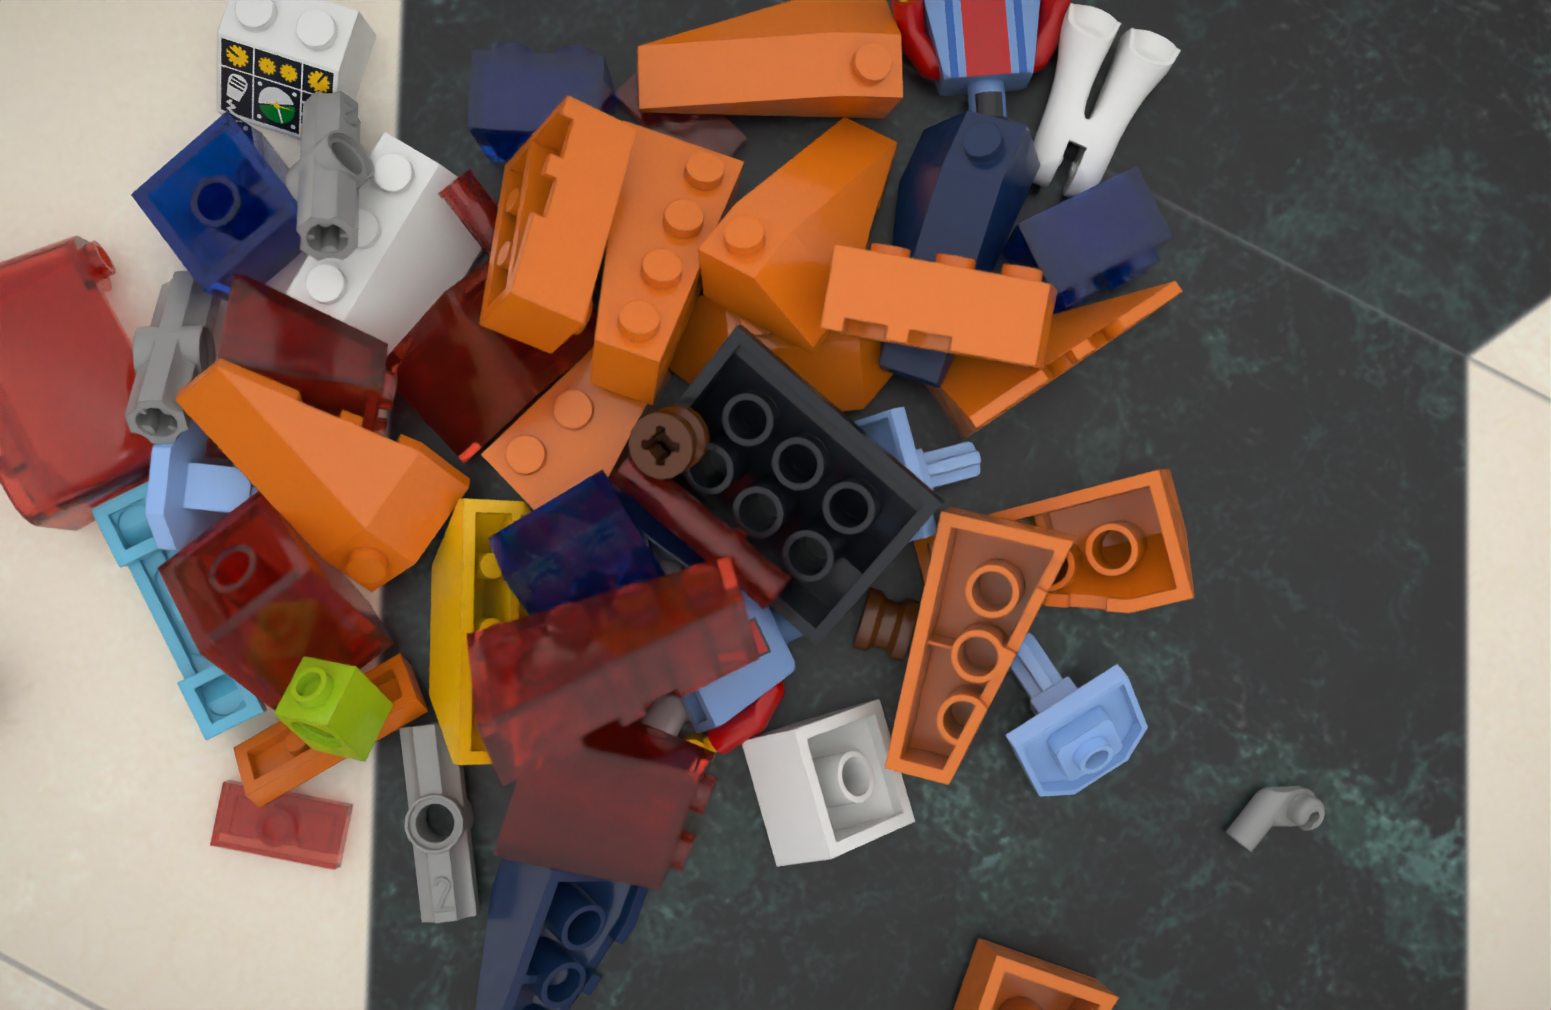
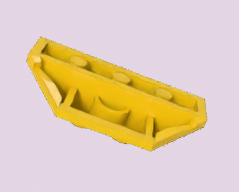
(466, 598)

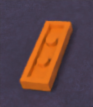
(281, 760)

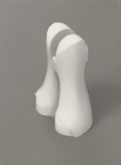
(1135, 70)

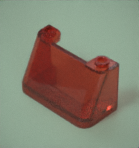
(65, 387)

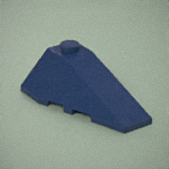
(959, 202)
(550, 935)

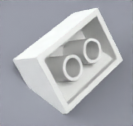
(405, 251)

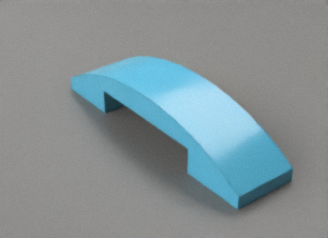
(210, 693)

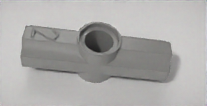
(329, 176)
(169, 357)
(441, 862)

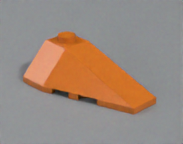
(779, 62)
(779, 240)
(984, 389)
(344, 489)
(1127, 545)

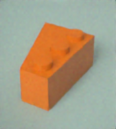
(555, 225)
(940, 304)
(567, 436)

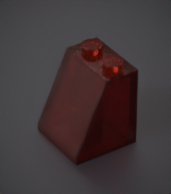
(307, 351)
(472, 378)
(267, 599)
(611, 806)

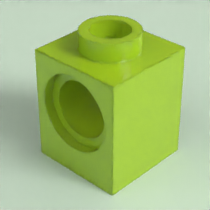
(334, 708)

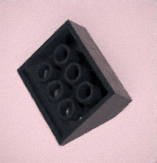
(799, 482)

